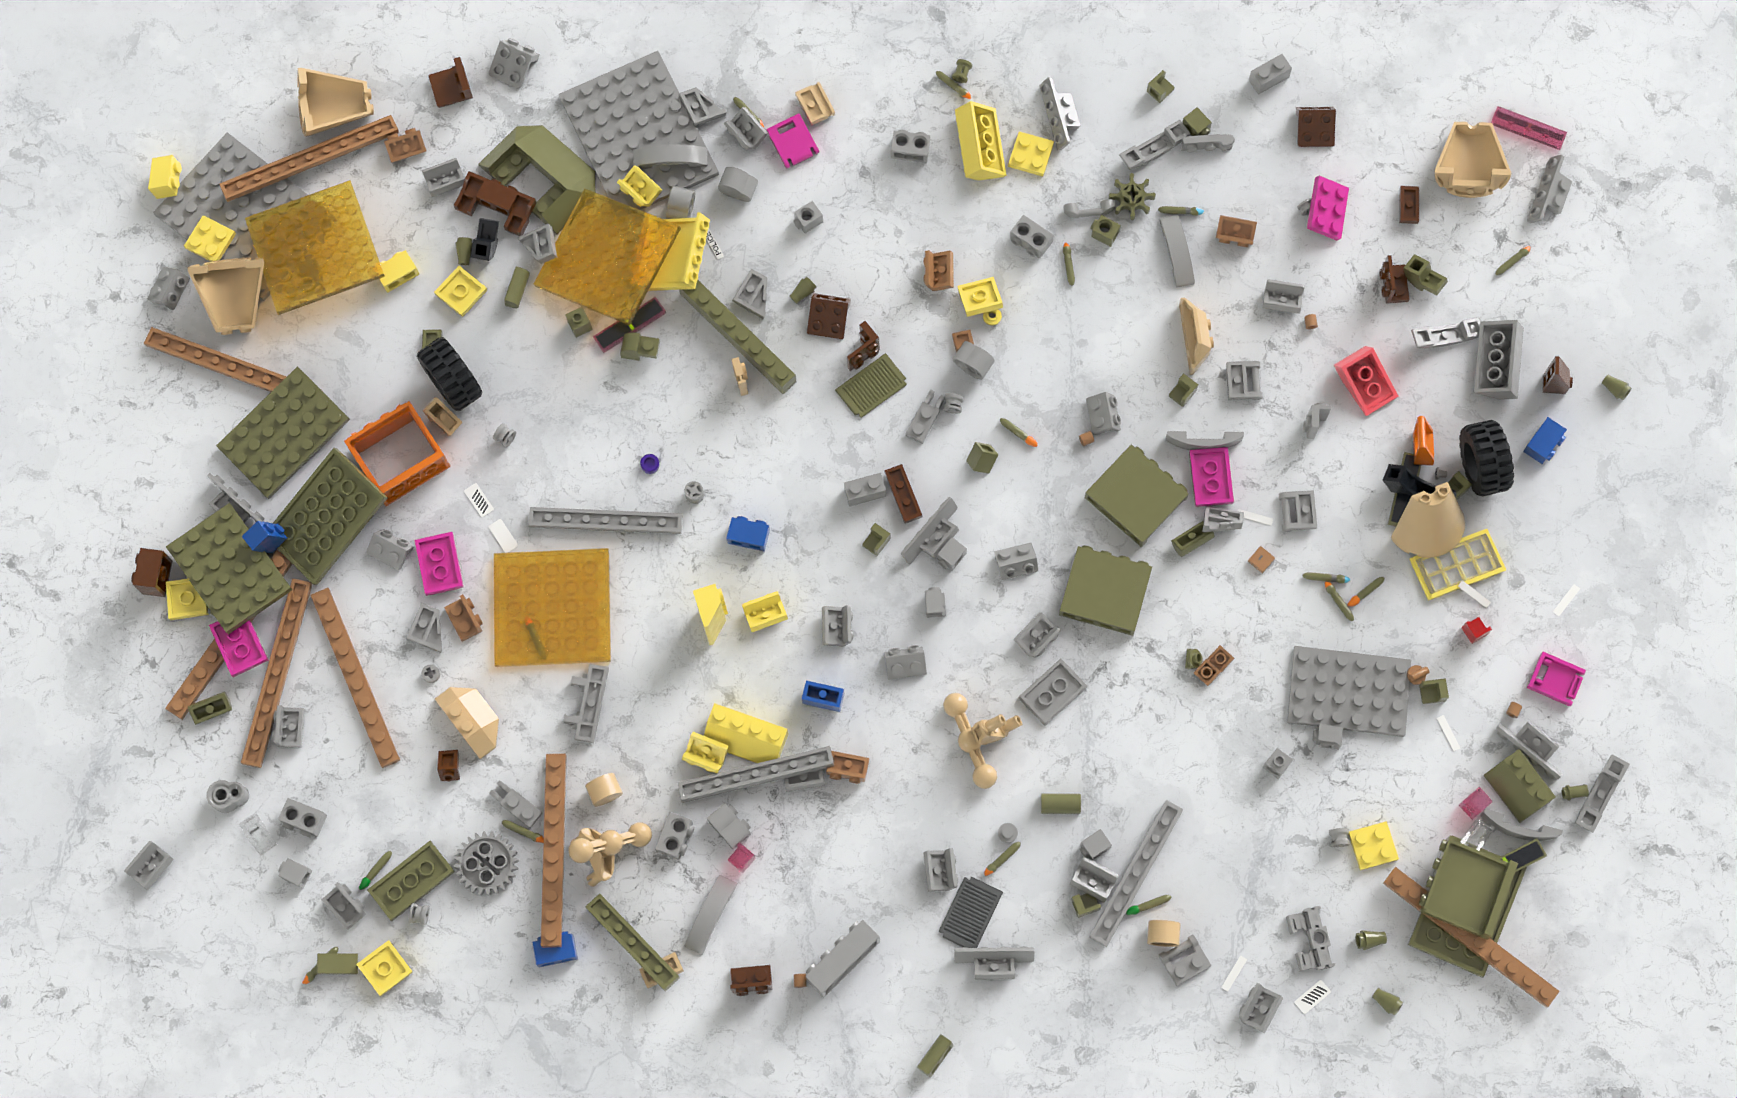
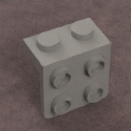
(512, 62)

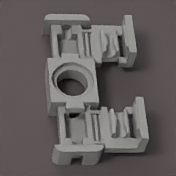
(1321, 954)

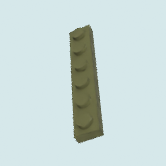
(632, 942)

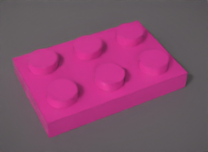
(1328, 208)
(1211, 477)
(439, 563)
(240, 648)

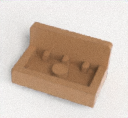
(1236, 230)
(939, 270)
(848, 767)

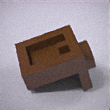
(448, 765)

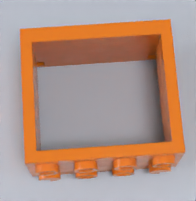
(381, 429)

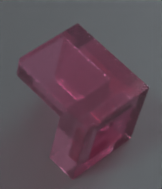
(1475, 803)
(741, 858)

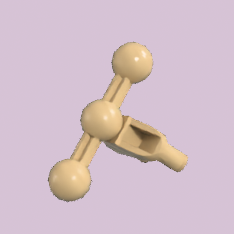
(980, 734)
(601, 848)

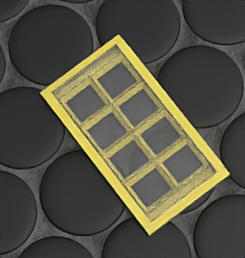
(1469, 561)

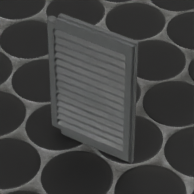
(970, 912)

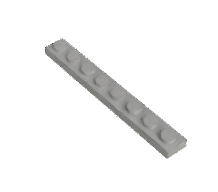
(605, 520)
(756, 774)
(1136, 873)

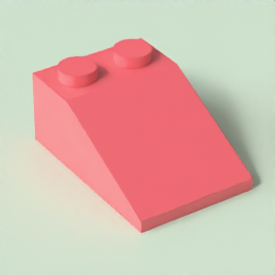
(1366, 379)

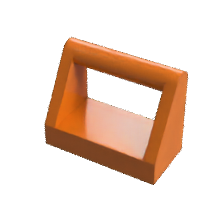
(1423, 442)

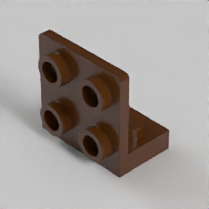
(450, 85)
(1316, 126)
(1395, 282)
(828, 316)
(869, 348)
(751, 979)

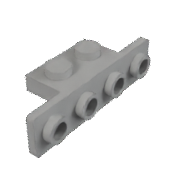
(1060, 112)
(1551, 192)
(230, 496)
(933, 534)
(1534, 744)
(994, 962)

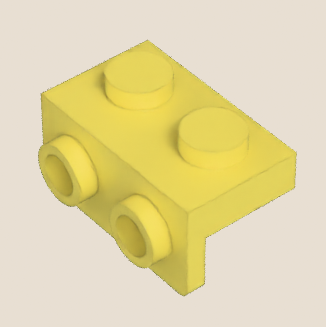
(639, 187)
(764, 611)
(705, 752)

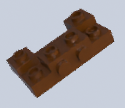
(498, 198)

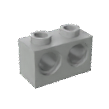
(909, 150)
(1035, 233)
(304, 813)
(669, 834)

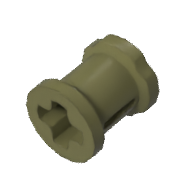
(962, 77)

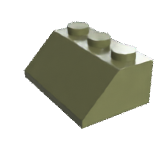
(1519, 786)

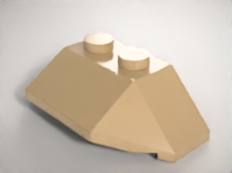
(1196, 334)
(471, 718)

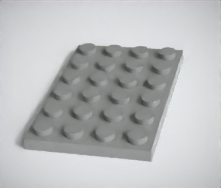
(1349, 691)

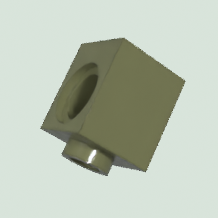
(1197, 123)
(1105, 237)
(578, 322)

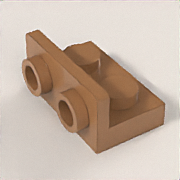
(405, 145)
(463, 618)

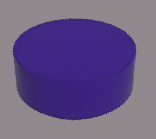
(650, 463)

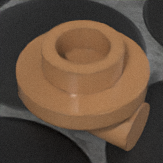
(1417, 674)

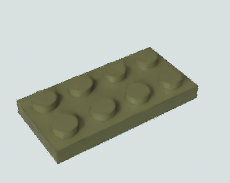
(410, 880)

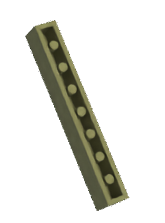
(740, 337)

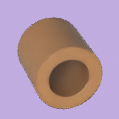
(1311, 321)
(1086, 438)
(1514, 709)
(799, 980)

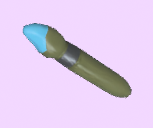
(1180, 210)
(1326, 577)

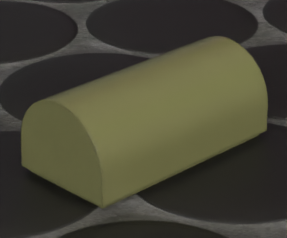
(516, 287)
(1191, 539)
(210, 708)
(1060, 803)
(935, 1055)

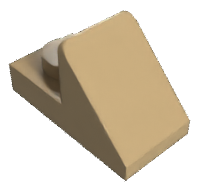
(442, 416)

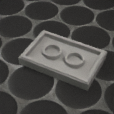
(1052, 692)

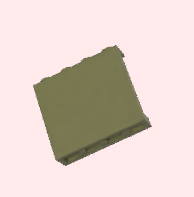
(1136, 494)
(1105, 590)
(1467, 888)

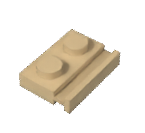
(815, 103)
(740, 375)

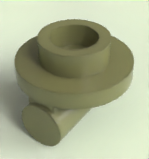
(1193, 658)

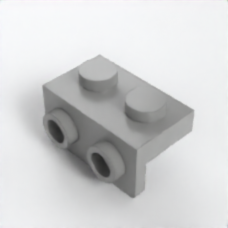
(746, 129)
(443, 177)
(168, 287)
(1283, 296)
(1103, 413)
(1317, 413)
(389, 548)
(1016, 561)
(836, 626)
(1037, 635)
(905, 662)
(288, 727)
(148, 865)
(940, 870)
(1094, 879)
(343, 906)
(1260, 1008)

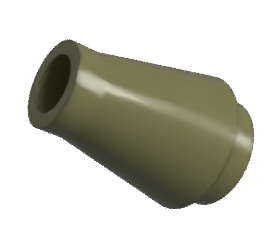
(464, 250)
(803, 289)
(1617, 387)
(1369, 939)
(1388, 1001)

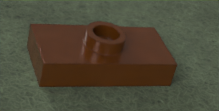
(1409, 204)

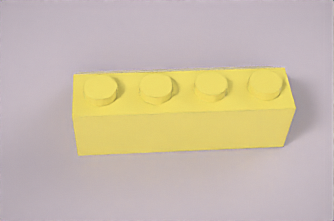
(980, 141)
(711, 609)
(746, 735)

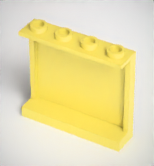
(685, 256)

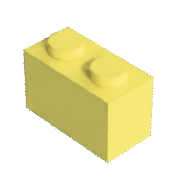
(164, 176)
(398, 271)

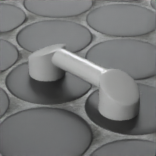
(1072, 210)

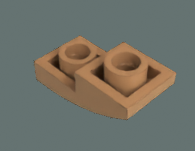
(1214, 665)

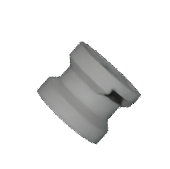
(953, 403)
(504, 435)
(694, 488)
(1339, 837)
(419, 914)

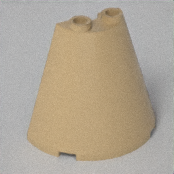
(330, 100)
(1472, 161)
(229, 292)
(1430, 523)

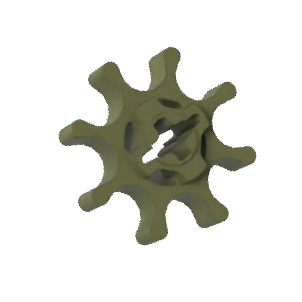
(1138, 193)

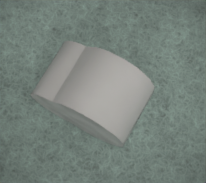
(737, 184)
(680, 203)
(973, 360)
(226, 795)

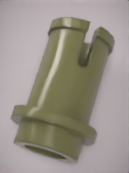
(1574, 791)

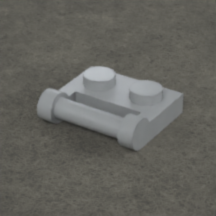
(1238, 380)
(1304, 510)
(1188, 966)

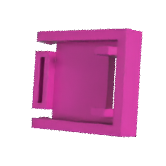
(794, 143)
(1559, 680)

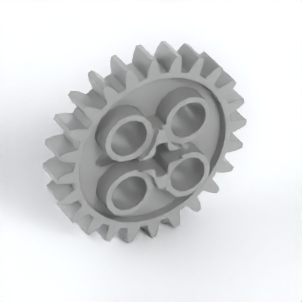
(497, 850)

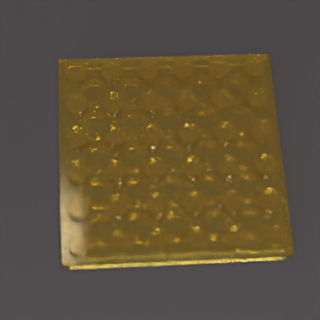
(314, 247)
(607, 256)
(552, 607)

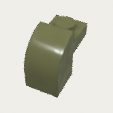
(1421, 276)
(636, 345)

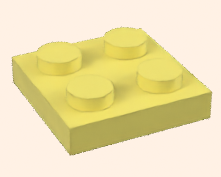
(1031, 154)
(209, 239)
(460, 291)
(980, 296)
(184, 600)
(1373, 845)
(384, 968)

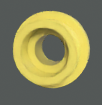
(992, 321)

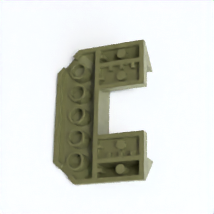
(553, 160)

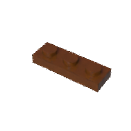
(903, 493)

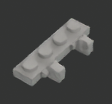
(587, 719)

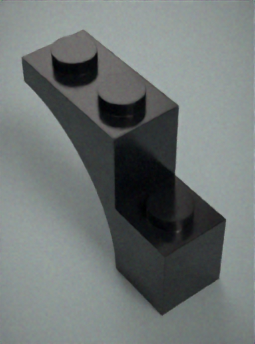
(1402, 480)

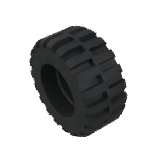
(449, 374)
(1486, 457)

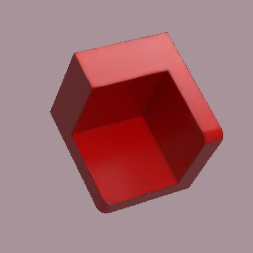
(1475, 630)

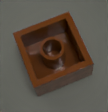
(151, 572)

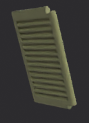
(872, 386)

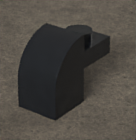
(486, 242)

